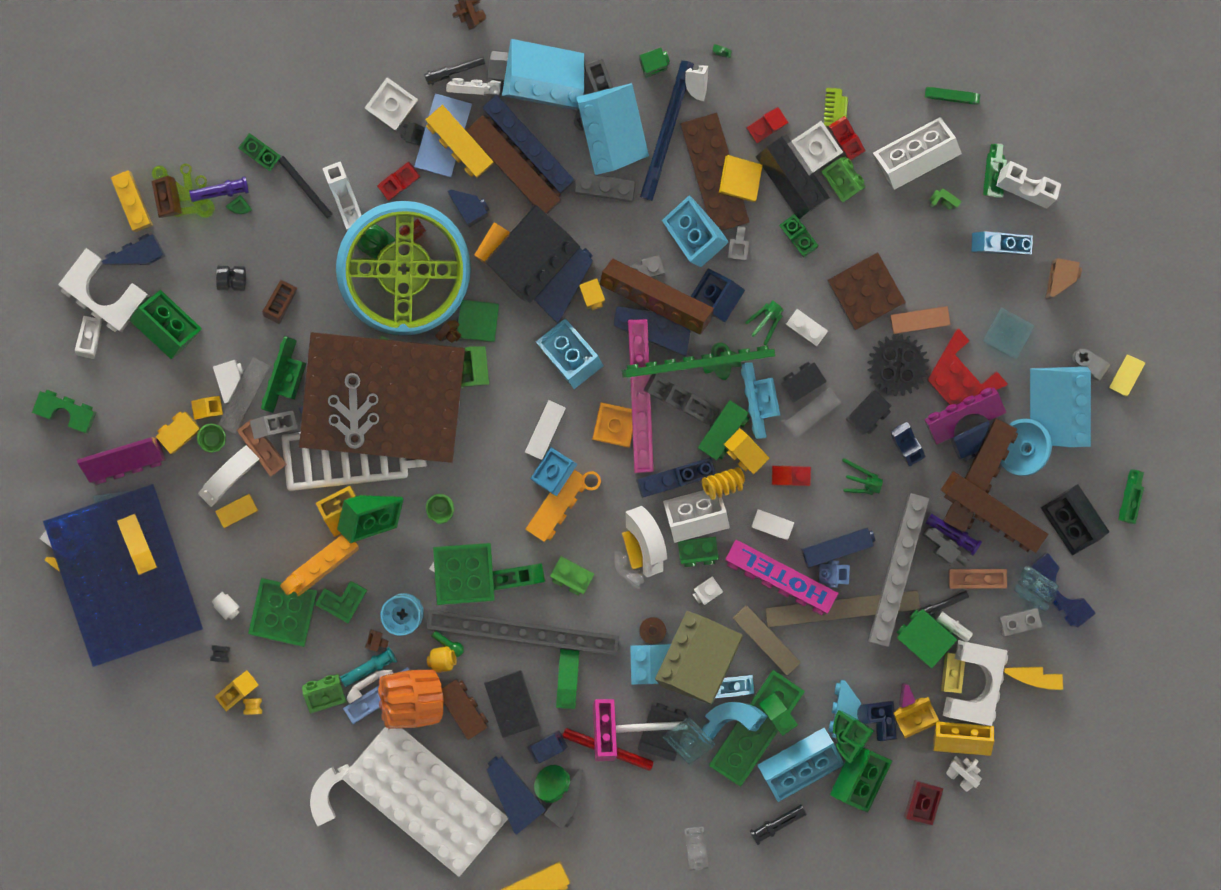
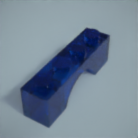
(1076, 610)

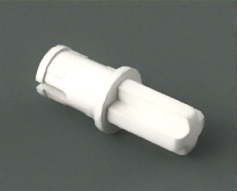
(954, 627)

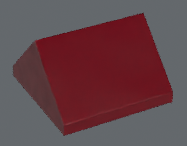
(923, 802)

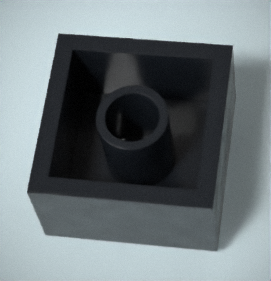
(869, 412)

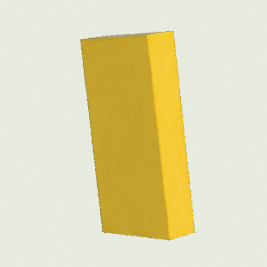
(236, 511)

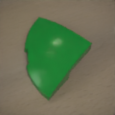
(851, 735)

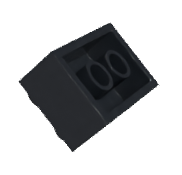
(511, 703)

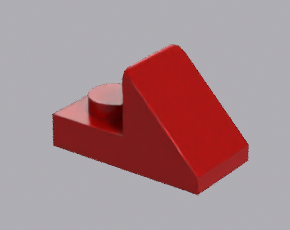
(767, 125)
(791, 475)

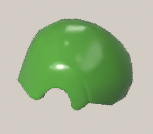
(211, 438)
(440, 508)

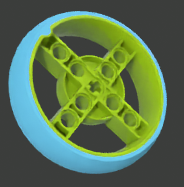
(404, 215)

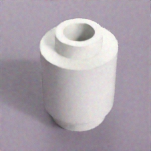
(226, 606)

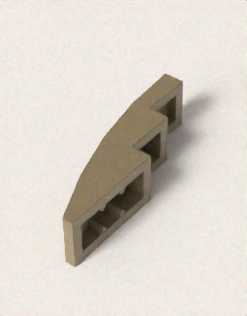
(766, 640)

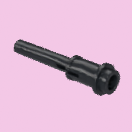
(445, 73)
(931, 609)

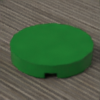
(551, 783)

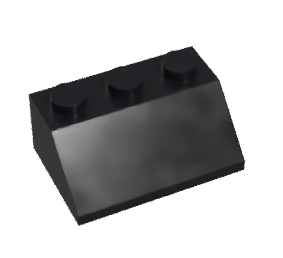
(1075, 519)

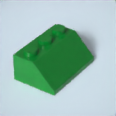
(165, 324)
(861, 779)

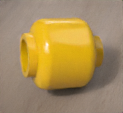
(441, 659)

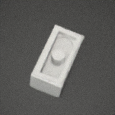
(88, 337)
(772, 524)

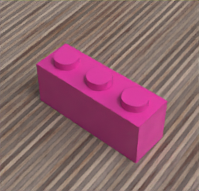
(604, 730)

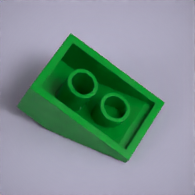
(369, 516)

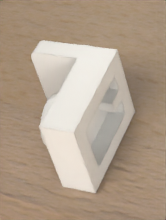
(707, 591)

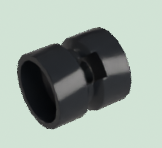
(224, 281)

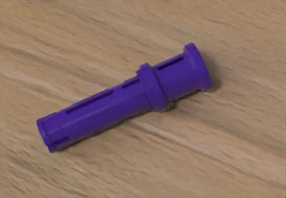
(228, 188)
(961, 538)

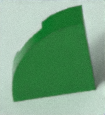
(721, 51)
(239, 206)

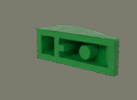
(518, 576)
(567, 679)

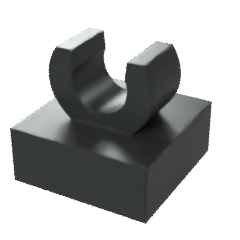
(413, 133)

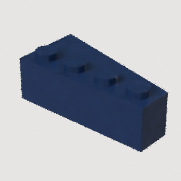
(660, 329)

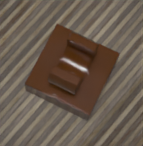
(449, 332)
(374, 641)

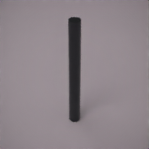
(305, 187)

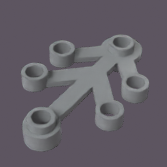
(353, 414)

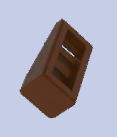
(285, 304)

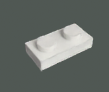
(806, 327)

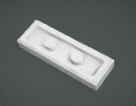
(545, 430)

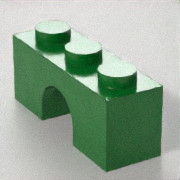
(80, 416)

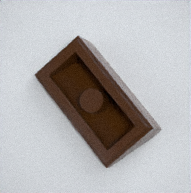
(166, 196)

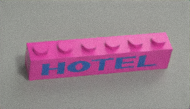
(781, 577)

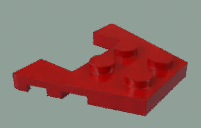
(954, 379)

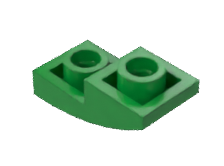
(259, 152)
(799, 235)

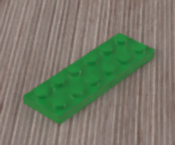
(745, 747)

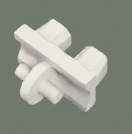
(967, 770)

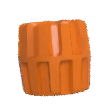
(410, 699)

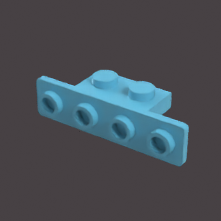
(761, 399)

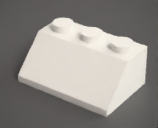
(695, 515)

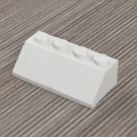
(917, 153)

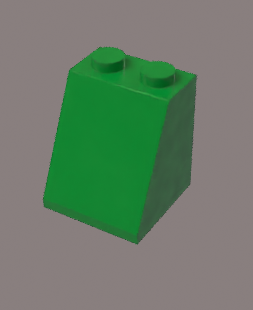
(925, 638)

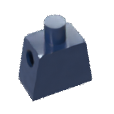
(547, 747)

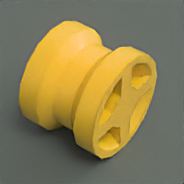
(252, 706)

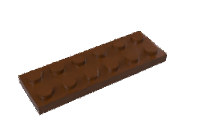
(707, 153)

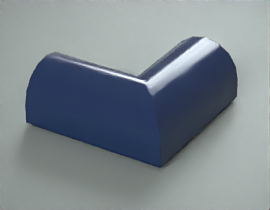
(883, 715)

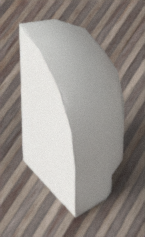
(697, 81)

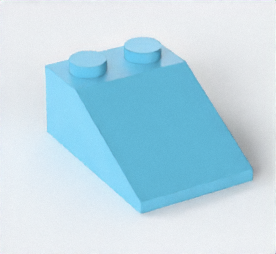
(694, 232)
(570, 353)
(646, 662)

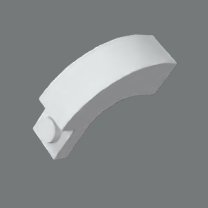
(342, 193)
(228, 475)
(650, 539)
(319, 801)

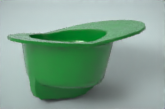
(374, 241)

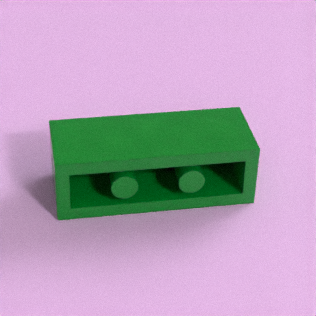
(723, 428)

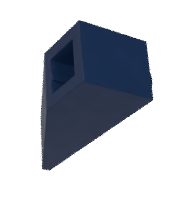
(141, 253)

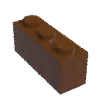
(464, 709)

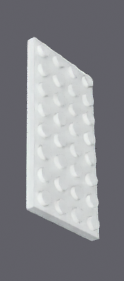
(425, 798)

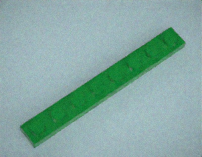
(690, 362)

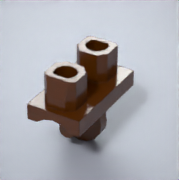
(467, 14)

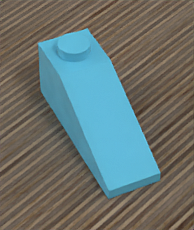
(736, 686)

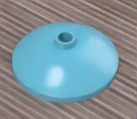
(1029, 434)

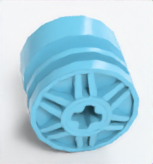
(393, 620)

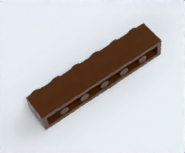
(513, 165)
(656, 296)
(984, 468)
(994, 512)

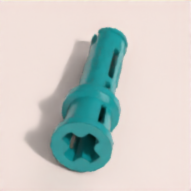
(376, 663)

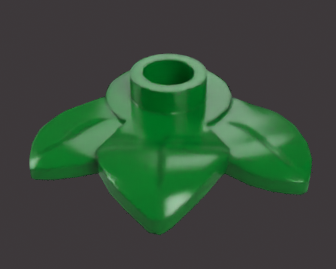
(721, 370)

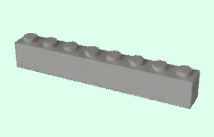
(898, 570)

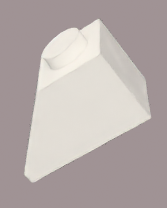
(228, 378)

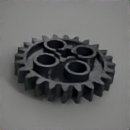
(880, 363)

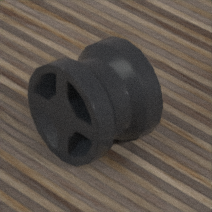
(220, 653)

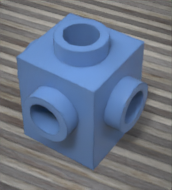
(830, 574)

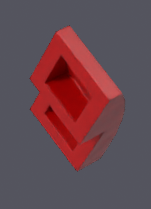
(847, 138)
(398, 181)

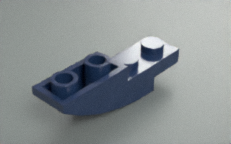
(675, 477)

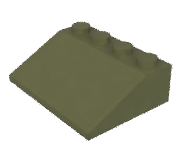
(698, 658)

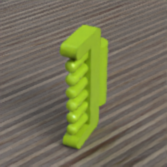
(840, 105)

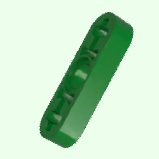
(952, 95)

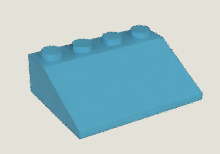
(544, 74)
(612, 128)
(1062, 404)

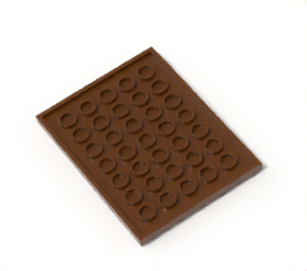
(414, 387)

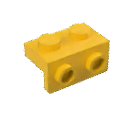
(916, 717)

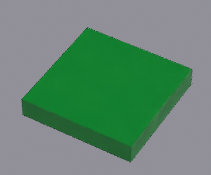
(478, 320)

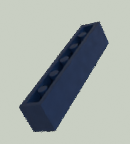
(528, 144)

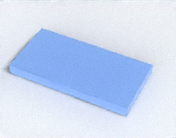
(432, 154)

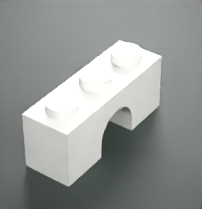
(1041, 192)

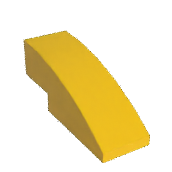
(1035, 677)

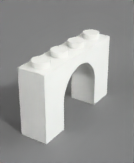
(77, 284)
(982, 708)

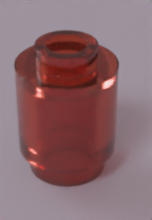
(418, 230)

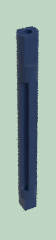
(666, 132)

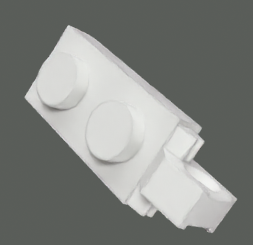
(458, 85)

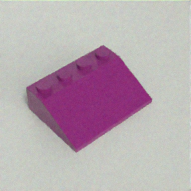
(122, 460)

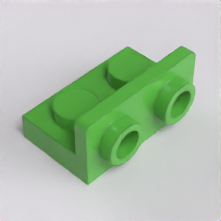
(844, 178)
(948, 200)
(571, 575)
(323, 693)

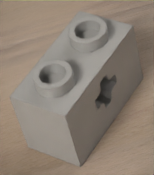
(273, 424)
(1020, 621)

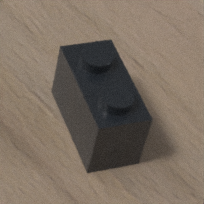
(803, 382)

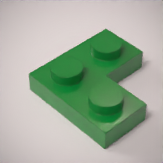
(344, 606)

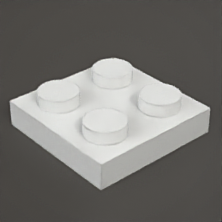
(391, 104)
(817, 146)

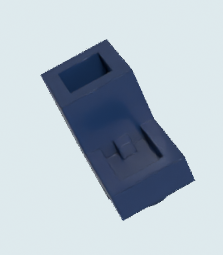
(907, 444)

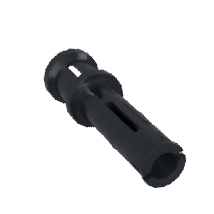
(769, 828)

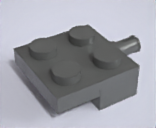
(945, 549)

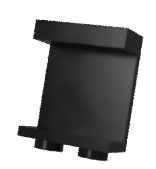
(653, 741)

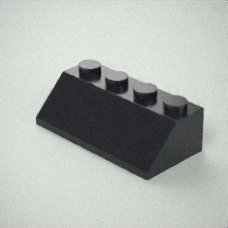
(792, 176)

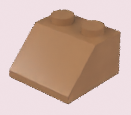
(1062, 275)

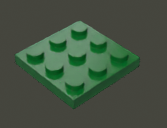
(463, 573)
(282, 615)

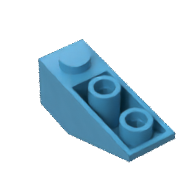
(1001, 243)

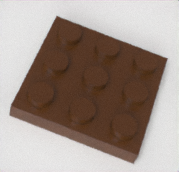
(866, 291)

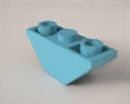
(846, 702)

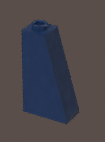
(562, 288)
(838, 547)
(515, 796)

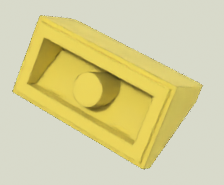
(1127, 375)

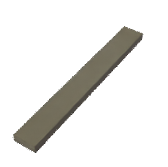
(840, 609)

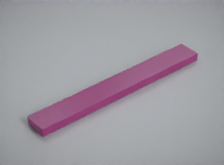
(639, 398)

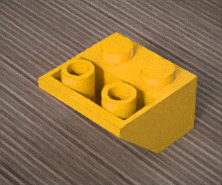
(332, 506)

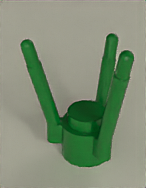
(772, 312)
(872, 483)

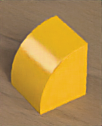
(207, 407)

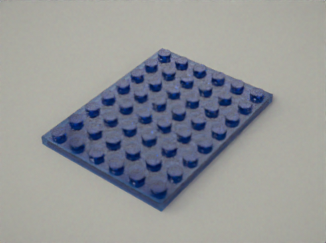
(109, 598)

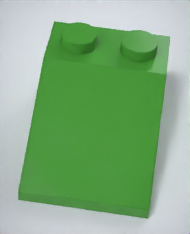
(475, 367)

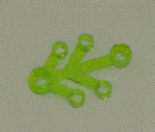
(184, 192)

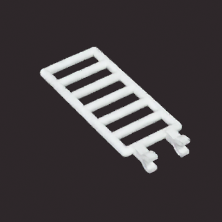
(347, 479)

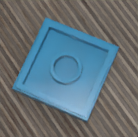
(553, 471)

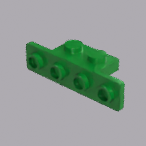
(285, 376)

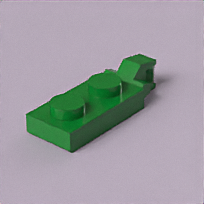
(994, 163)
(1132, 497)

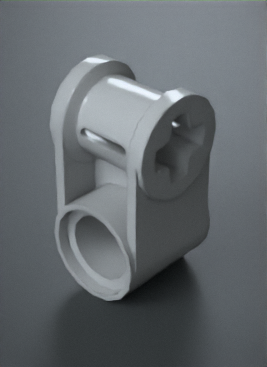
(1096, 364)

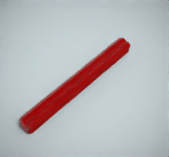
(621, 754)

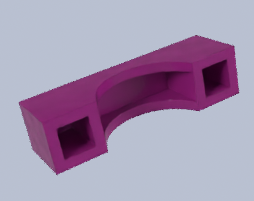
(943, 423)

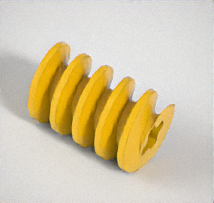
(723, 482)

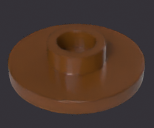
(652, 630)

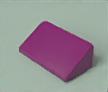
(906, 696)

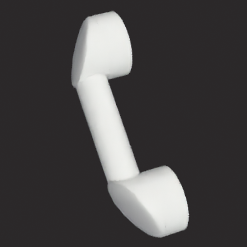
(355, 693)

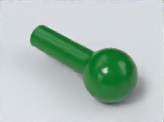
(456, 646)

